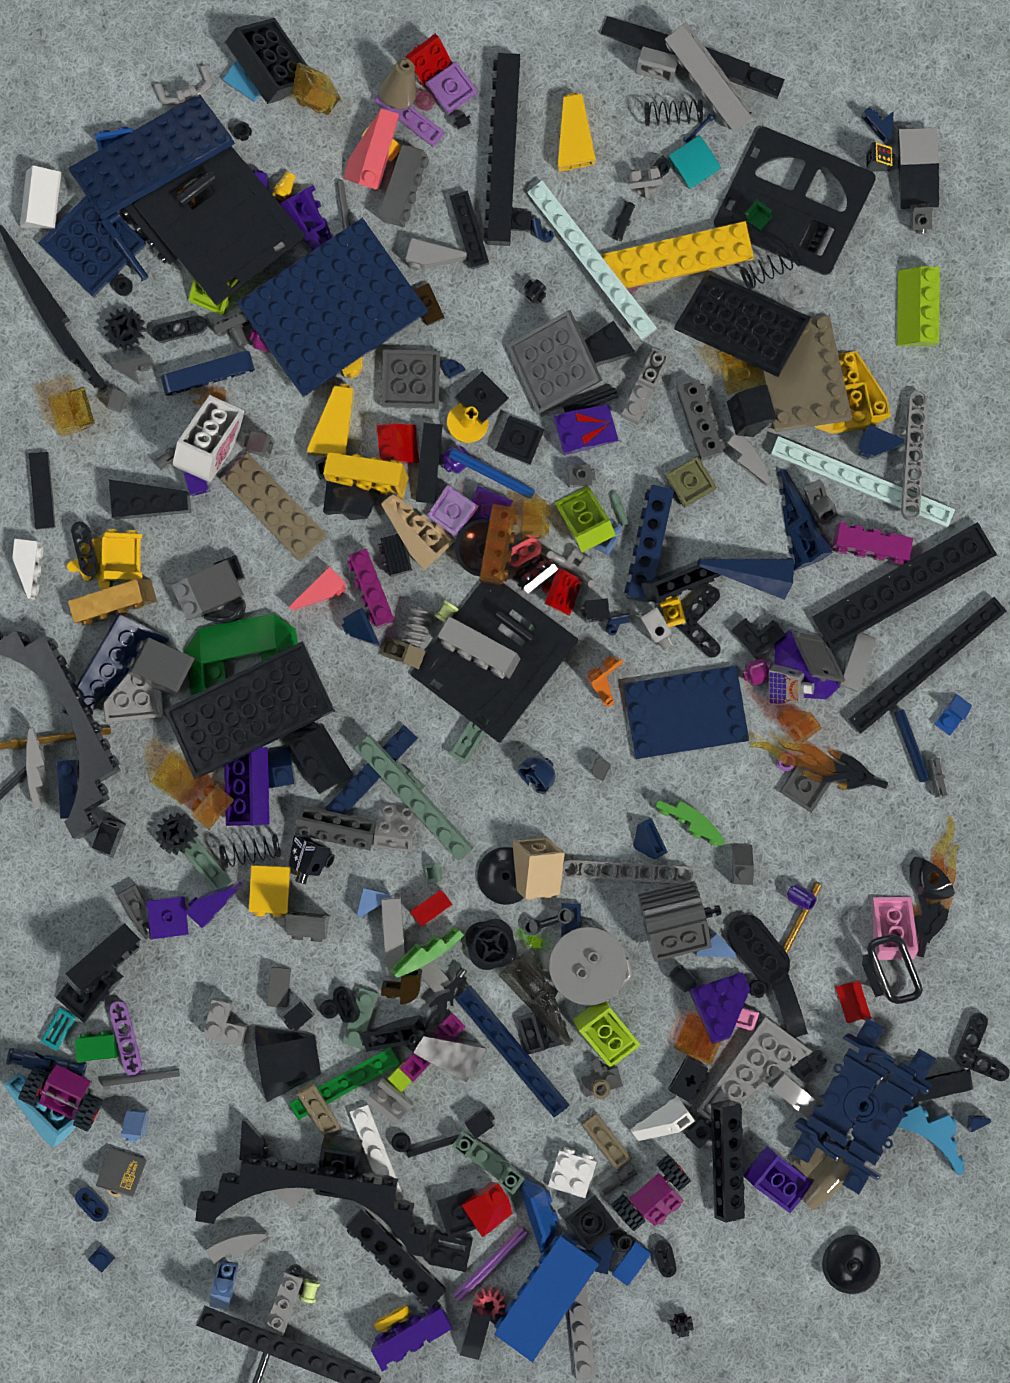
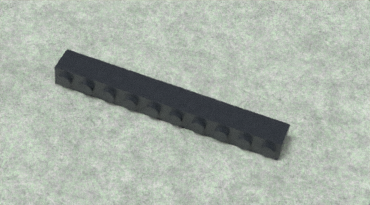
(503, 149)

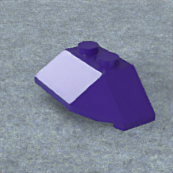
(789, 655)

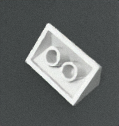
(40, 198)

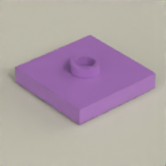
(451, 88)
(452, 510)

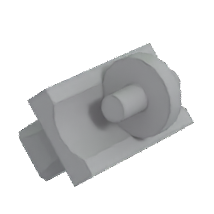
(637, 181)

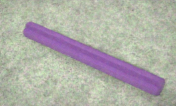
(490, 1264)

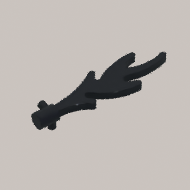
(442, 999)

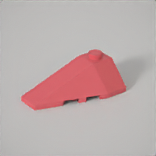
(370, 157)

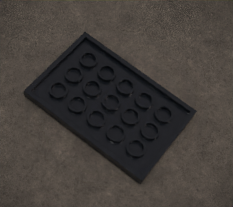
(742, 323)

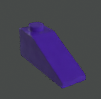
(206, 907)

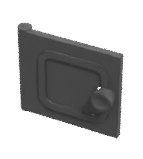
(818, 657)

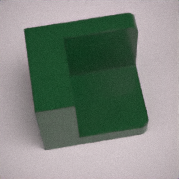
(758, 215)

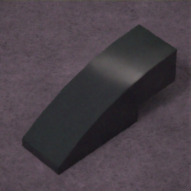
(476, 1332)

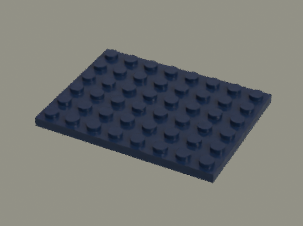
(332, 307)

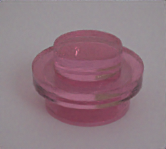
(425, 100)

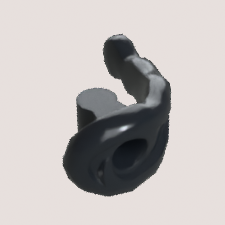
(239, 612)

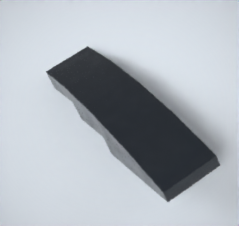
(429, 462)

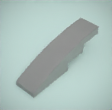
(34, 759)
(393, 931)

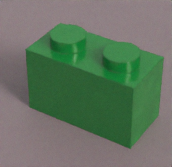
(96, 1047)

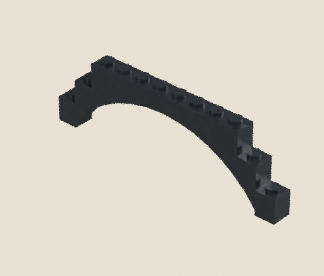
(95, 757)
(366, 1189)

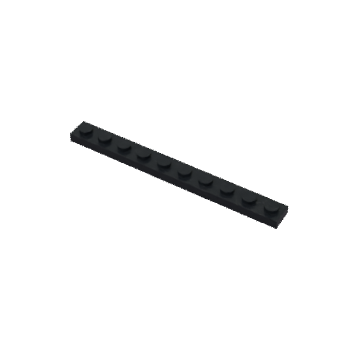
(927, 665)
(283, 1348)

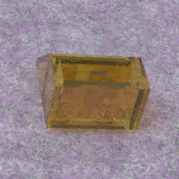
(71, 411)

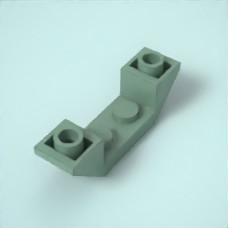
(489, 1161)

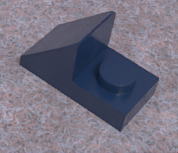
(882, 128)

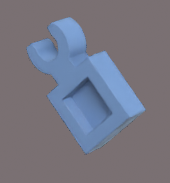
(606, 546)

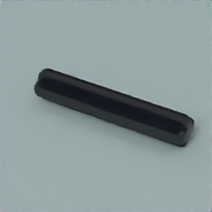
(592, 400)

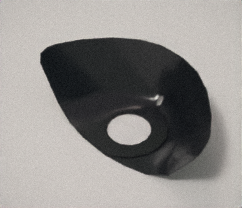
(918, 875)

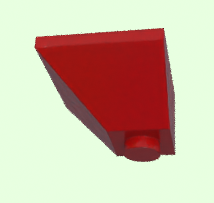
(488, 1208)

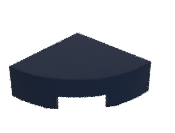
(452, 368)

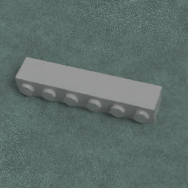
(709, 76)

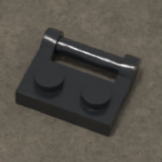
(450, 1257)

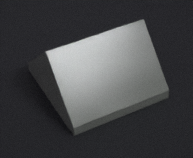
(657, 64)

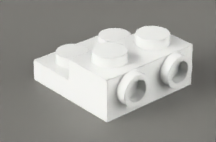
(572, 1172)

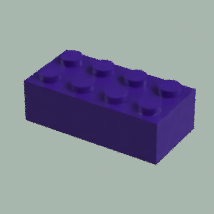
(249, 787)

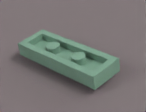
(207, 865)
(366, 1002)

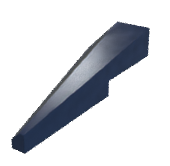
(807, 539)
(766, 575)

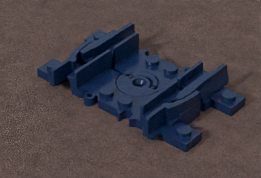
(843, 1107)

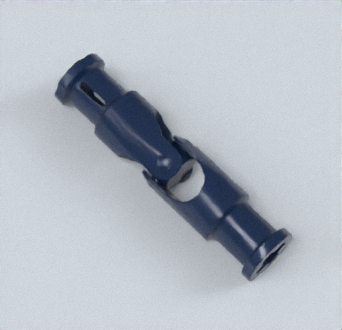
(32, 1059)

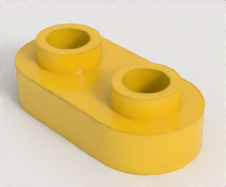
(400, 1315)

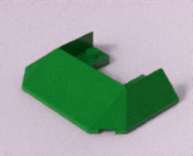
(234, 641)

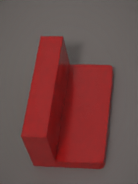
(431, 907)
(853, 1001)

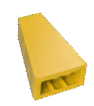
(575, 137)
(334, 424)

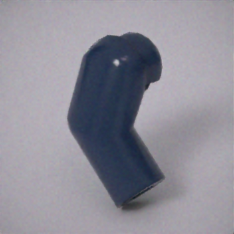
(540, 233)
(615, 621)

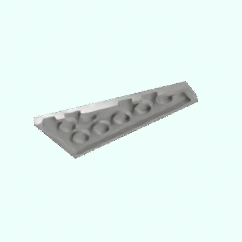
(758, 1063)

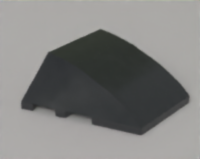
(285, 1059)

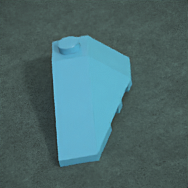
(48, 1123)

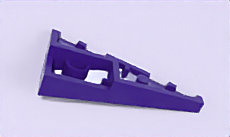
(305, 214)

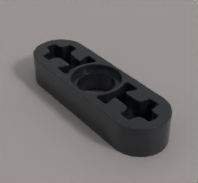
(192, 321)
(76, 536)

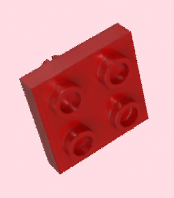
(429, 59)
(562, 591)

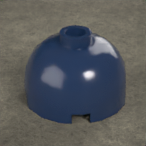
(538, 772)

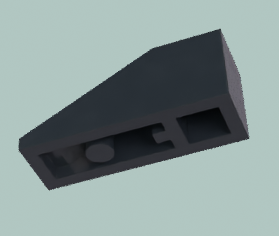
(392, 1034)

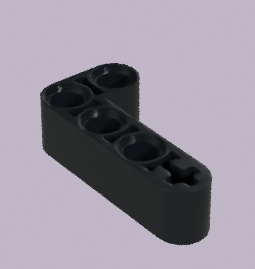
(946, 1084)

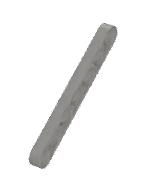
(917, 465)
(636, 876)

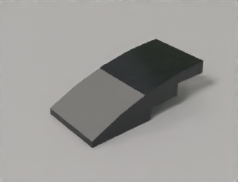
(918, 167)

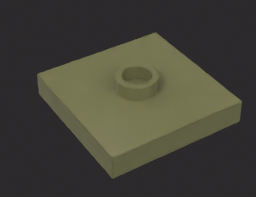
(690, 481)

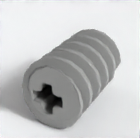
(417, 627)

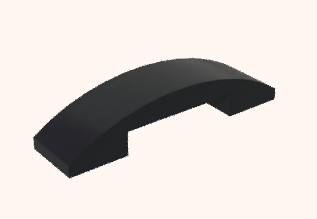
(789, 1007)

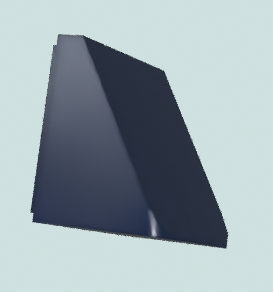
(976, 1122)

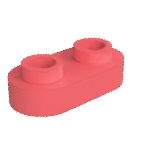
(523, 552)

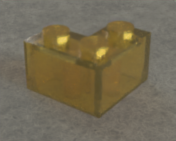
(534, 519)

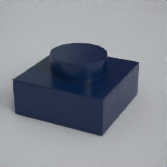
(101, 1258)

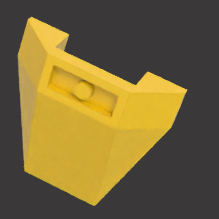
(864, 395)

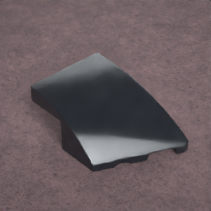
(350, 500)

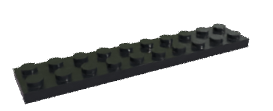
(904, 585)

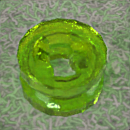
(534, 942)

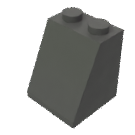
(160, 666)

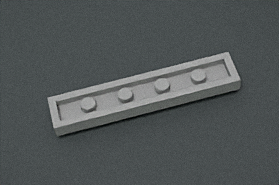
(582, 1337)

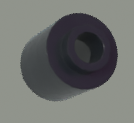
(682, 978)

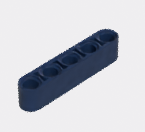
(206, 372)

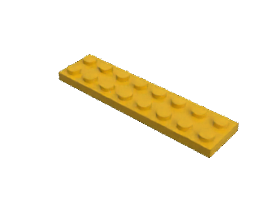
(681, 255)

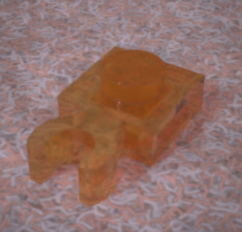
(217, 393)

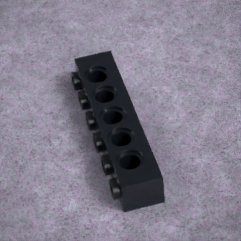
(727, 1161)
(379, 1233)

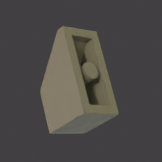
(402, 652)

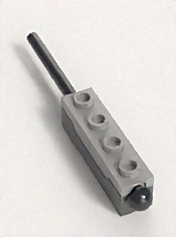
(281, 1310)

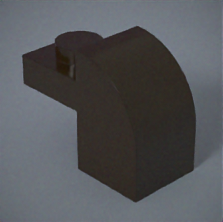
(406, 989)

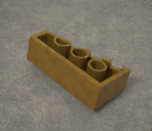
(112, 601)

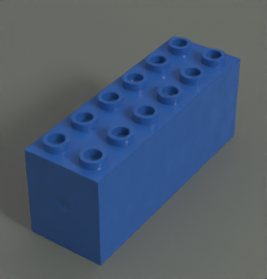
(546, 1296)

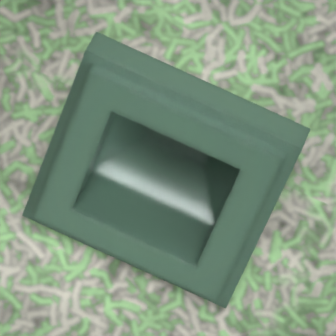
(432, 872)

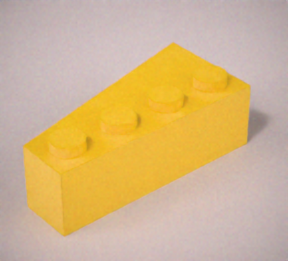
(366, 473)

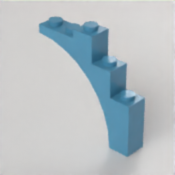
(936, 1130)

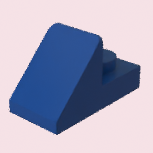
(953, 714)

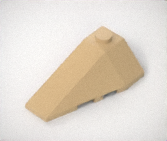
(422, 538)

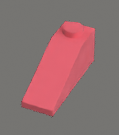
(323, 589)

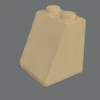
(538, 867)

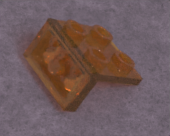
(211, 805)

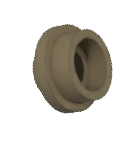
(600, 1095)

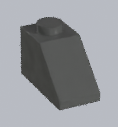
(259, 444)
(742, 865)

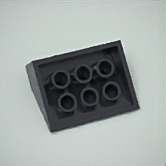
(266, 58)

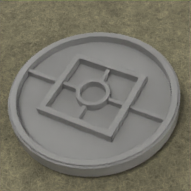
(588, 966)

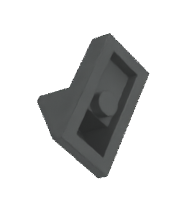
(129, 367)

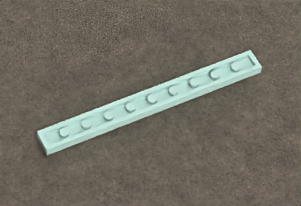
(592, 260)
(858, 480)

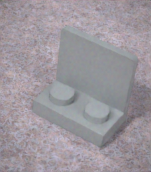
(395, 827)

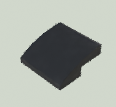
(536, 1034)

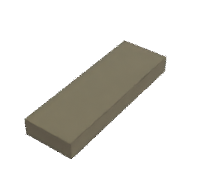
(318, 1109)
(606, 1141)

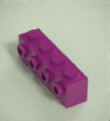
(371, 587)

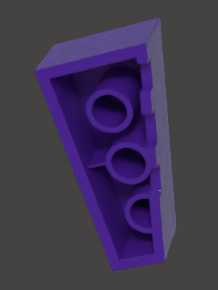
(410, 1336)

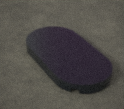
(758, 949)

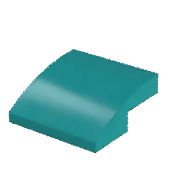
(694, 161)

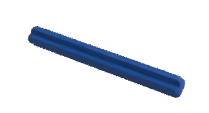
(491, 473)

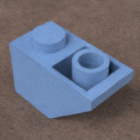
(134, 1124)
(223, 1285)

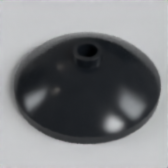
(468, 546)
(490, 876)
(848, 1251)

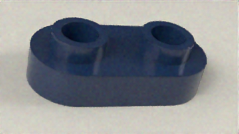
(89, 1206)

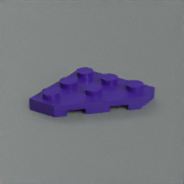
(720, 1005)

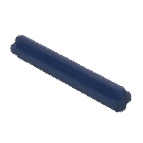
(911, 745)

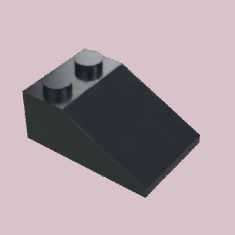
(87, 1004)
(339, 1153)

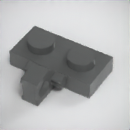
(611, 1076)

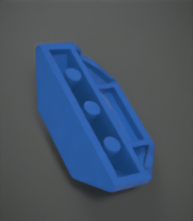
(541, 1215)

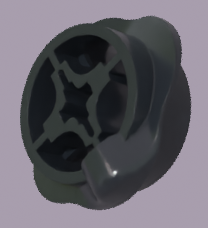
(507, 955)

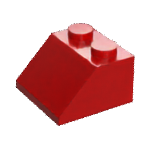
(398, 443)

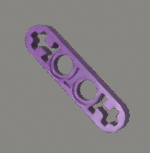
(128, 1037)

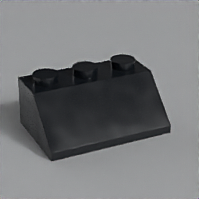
(321, 759)

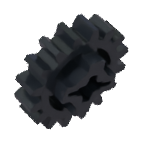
(123, 335)
(176, 825)

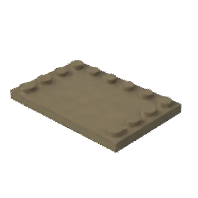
(811, 382)

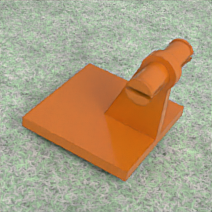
(598, 679)

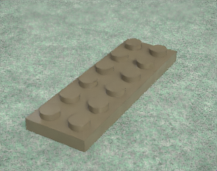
(273, 507)

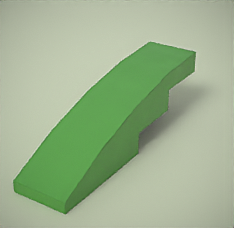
(420, 956)

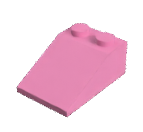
(894, 917)

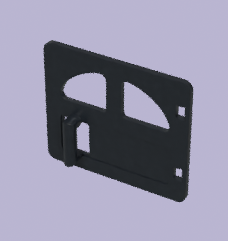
(791, 208)

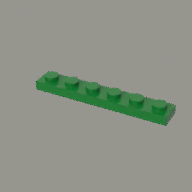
(351, 1079)

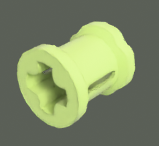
(446, 611)
(309, 1290)

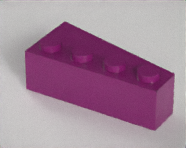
(871, 543)

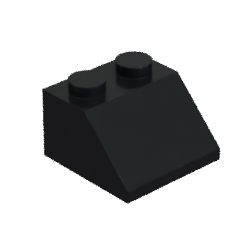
(751, 411)

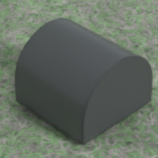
(116, 400)
(600, 769)

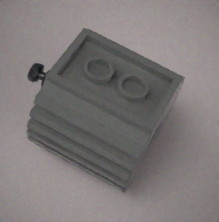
(676, 920)

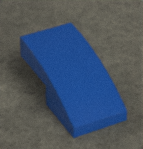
(631, 1263)

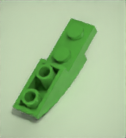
(698, 825)

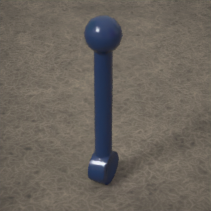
(710, 117)

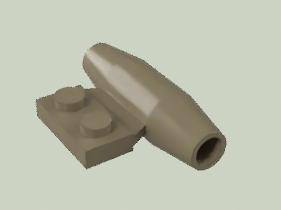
(827, 1176)

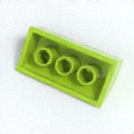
(918, 306)

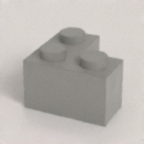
(218, 1024)

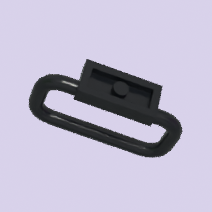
(876, 974)

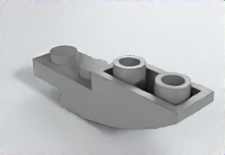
(645, 386)

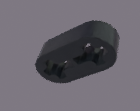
(660, 1259)

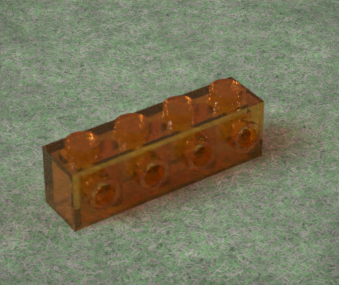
(497, 544)

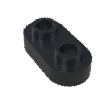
(346, 1005)

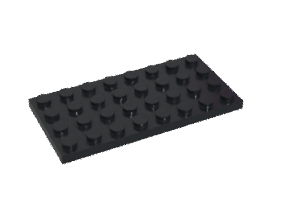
(249, 710)

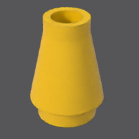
(284, 187)

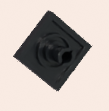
(592, 1223)

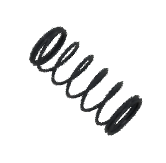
(699, 109)
(791, 250)
(277, 852)

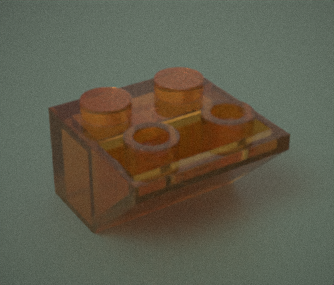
(800, 723)
(695, 1041)

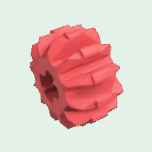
(487, 1297)

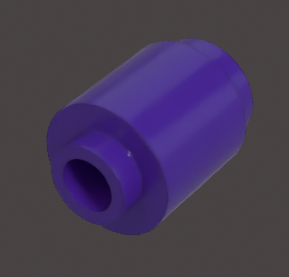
(801, 897)

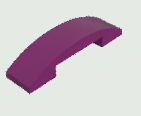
(416, 1065)

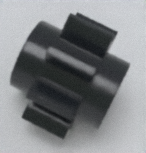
(535, 290)
(681, 1325)

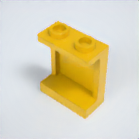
(120, 555)
(269, 890)

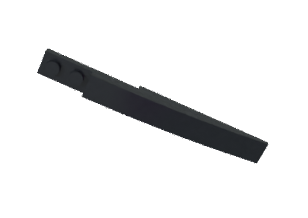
(735, 69)
(50, 311)

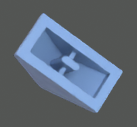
(370, 900)
(718, 949)

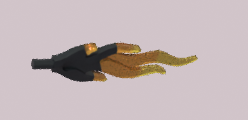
(829, 770)
(929, 922)

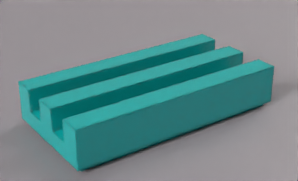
(66, 1014)

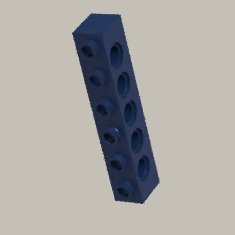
(664, 497)

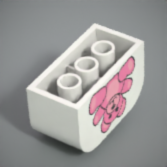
(208, 439)

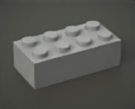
(478, 647)

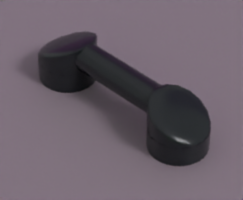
(534, 926)

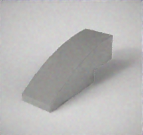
(749, 459)
(857, 662)
(795, 1095)
(235, 1244)

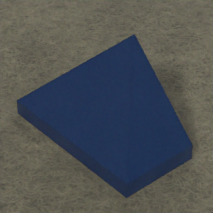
(648, 840)

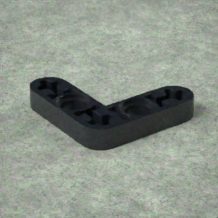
(694, 618)
(972, 1050)

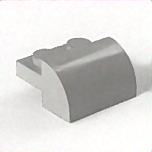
(389, 1101)

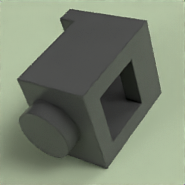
(918, 211)
(575, 481)

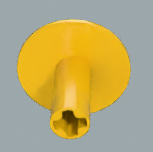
(464, 426)

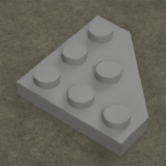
(132, 701)

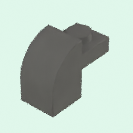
(819, 502)

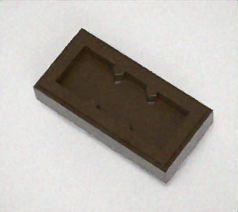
(429, 300)

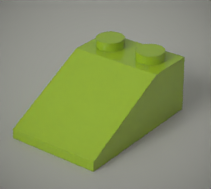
(585, 519)
(606, 1033)

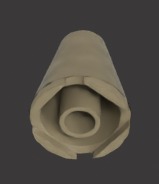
(399, 85)

